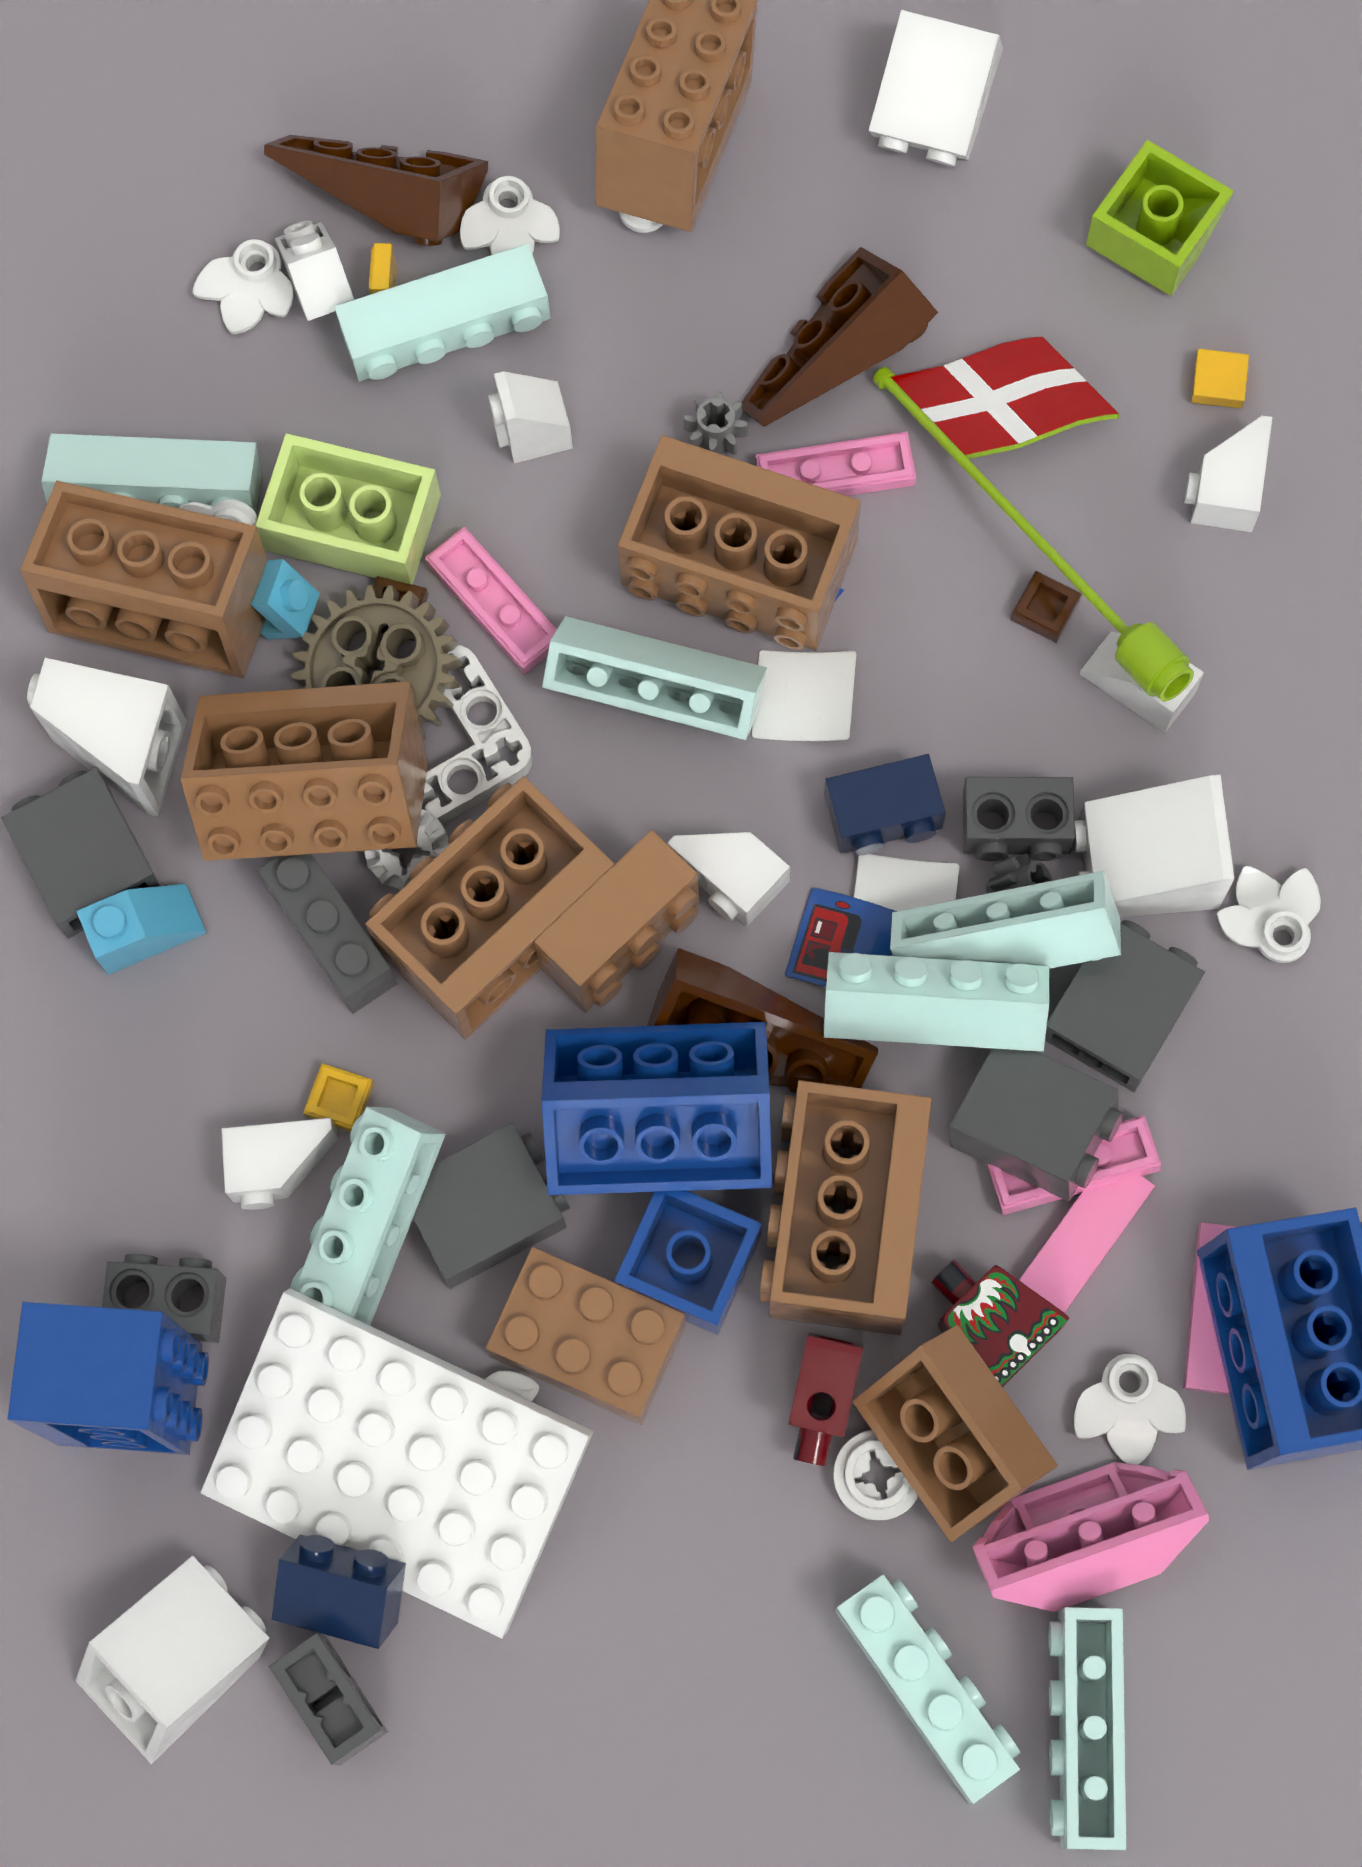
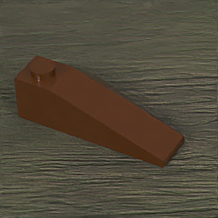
(401, 193)
(863, 319)
(713, 993)

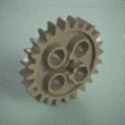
(427, 668)

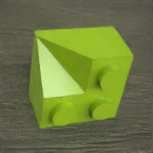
(1158, 217)

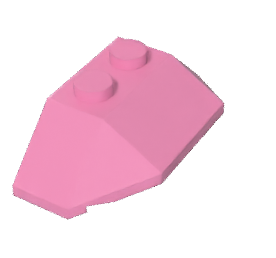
(1089, 1535)

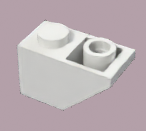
(314, 268)
(529, 416)
(735, 871)

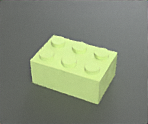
(348, 509)

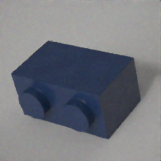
(885, 805)
(338, 1590)

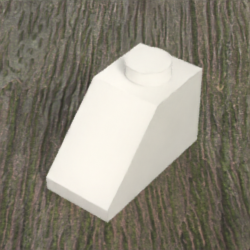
(1231, 480)
(1114, 680)
(272, 1159)

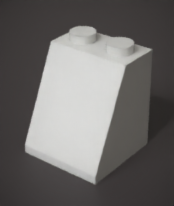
(935, 87)
(112, 724)
(1160, 847)
(171, 1657)

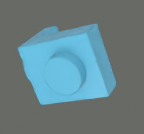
(284, 601)

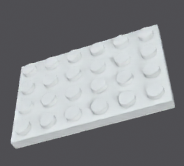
(398, 1458)

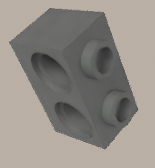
(1016, 802)
(165, 1288)
(328, 1699)

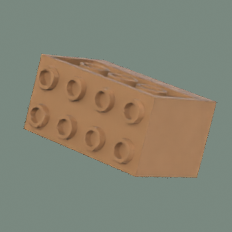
(674, 108)
(738, 543)
(147, 578)
(305, 771)
(493, 898)
(877, 1184)

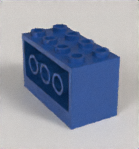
(656, 1108)
(1290, 1333)
(107, 1378)

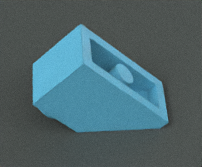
(140, 924)

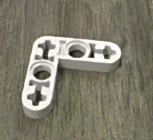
(485, 741)

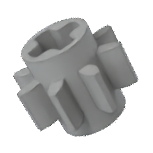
(718, 413)

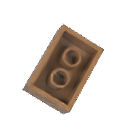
(619, 922)
(586, 1335)
(954, 1433)

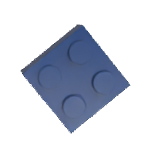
(690, 1256)

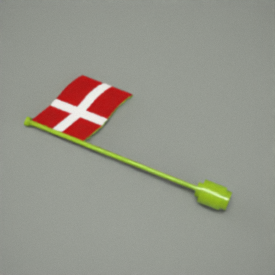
(1007, 402)

